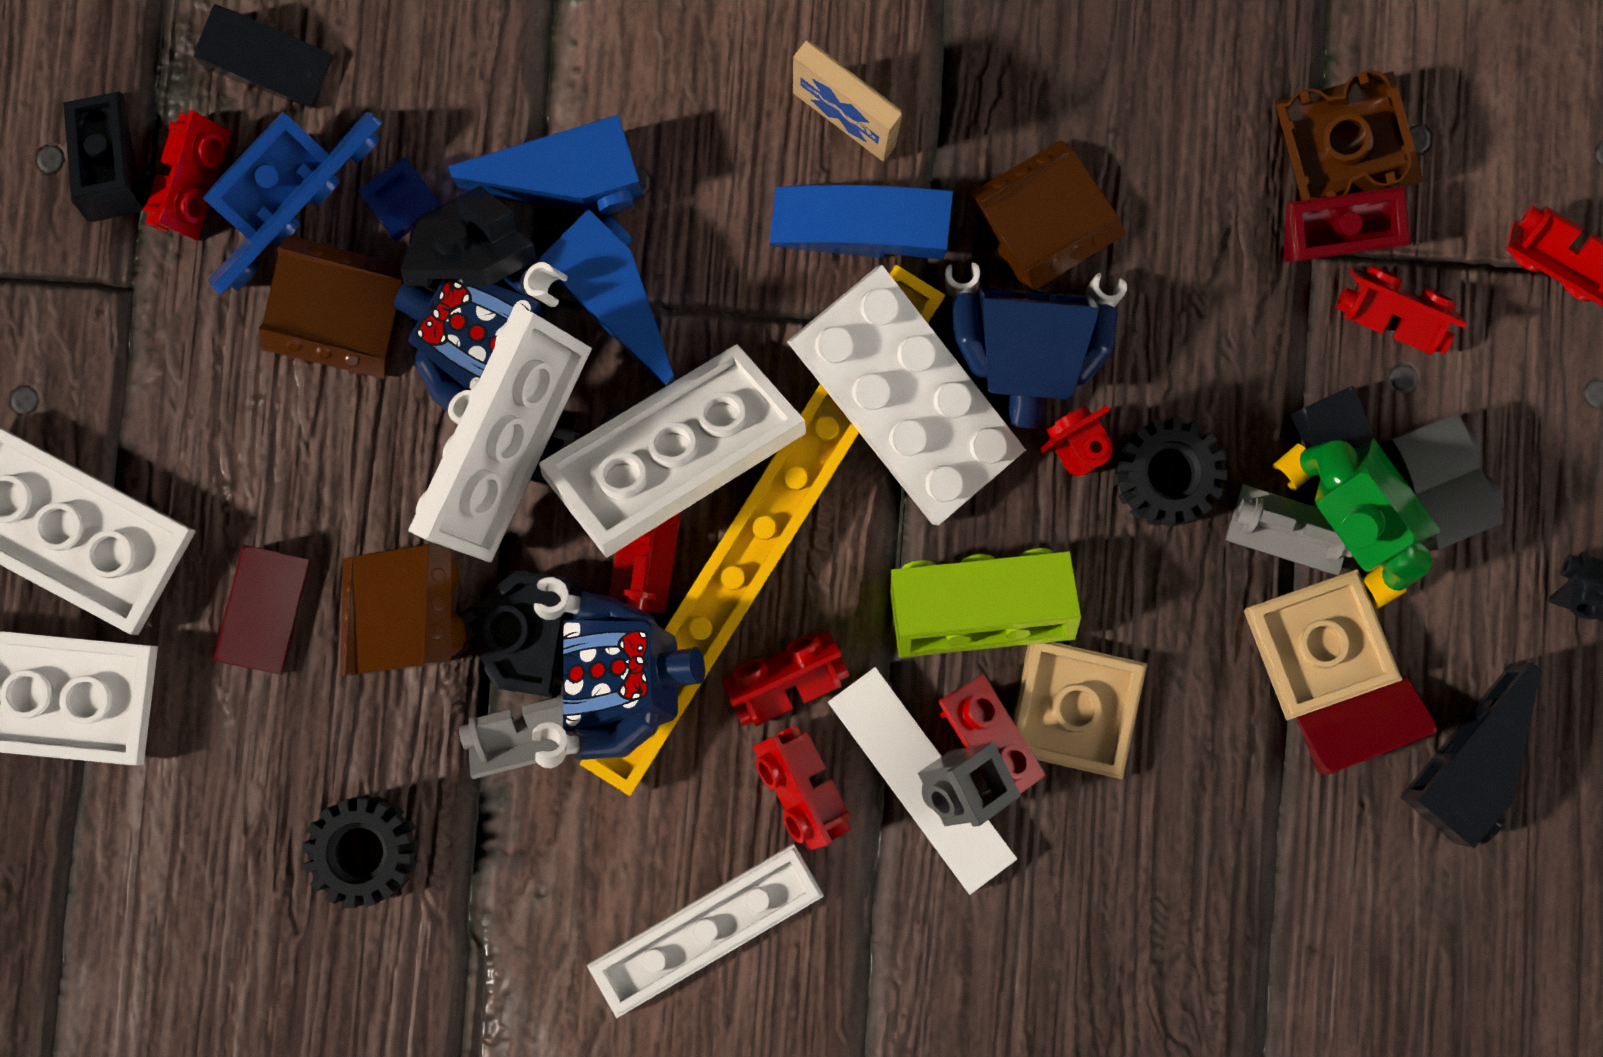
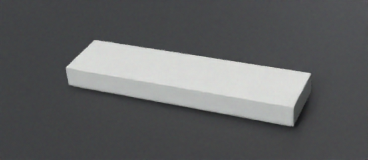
(900, 752)
(705, 930)

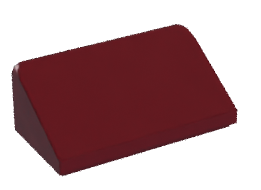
(1346, 224)
(262, 610)
(1365, 726)

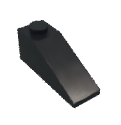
(1479, 764)

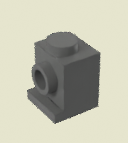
(953, 793)

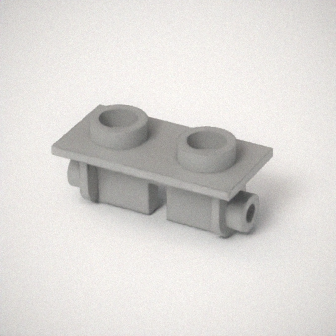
(1286, 530)
(502, 743)

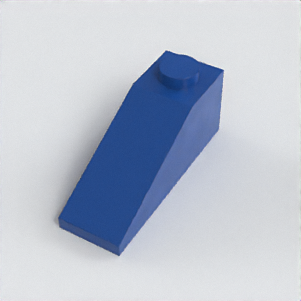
(565, 170)
(610, 288)

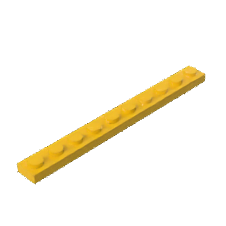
(756, 544)

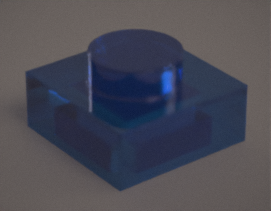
(399, 198)

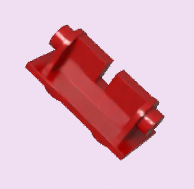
(196, 155)
(1544, 244)
(1422, 317)
(1080, 441)
(645, 568)
(760, 685)
(980, 719)
(810, 813)

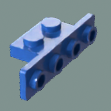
(274, 183)

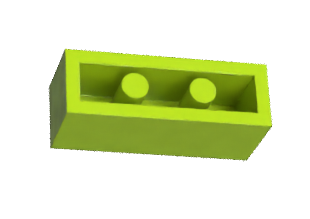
(984, 603)

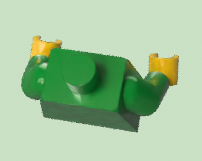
(1368, 510)

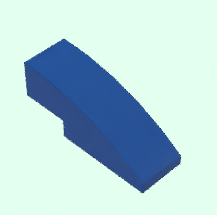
(862, 220)

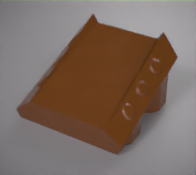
(1349, 137)
(1045, 216)
(332, 308)
(399, 610)

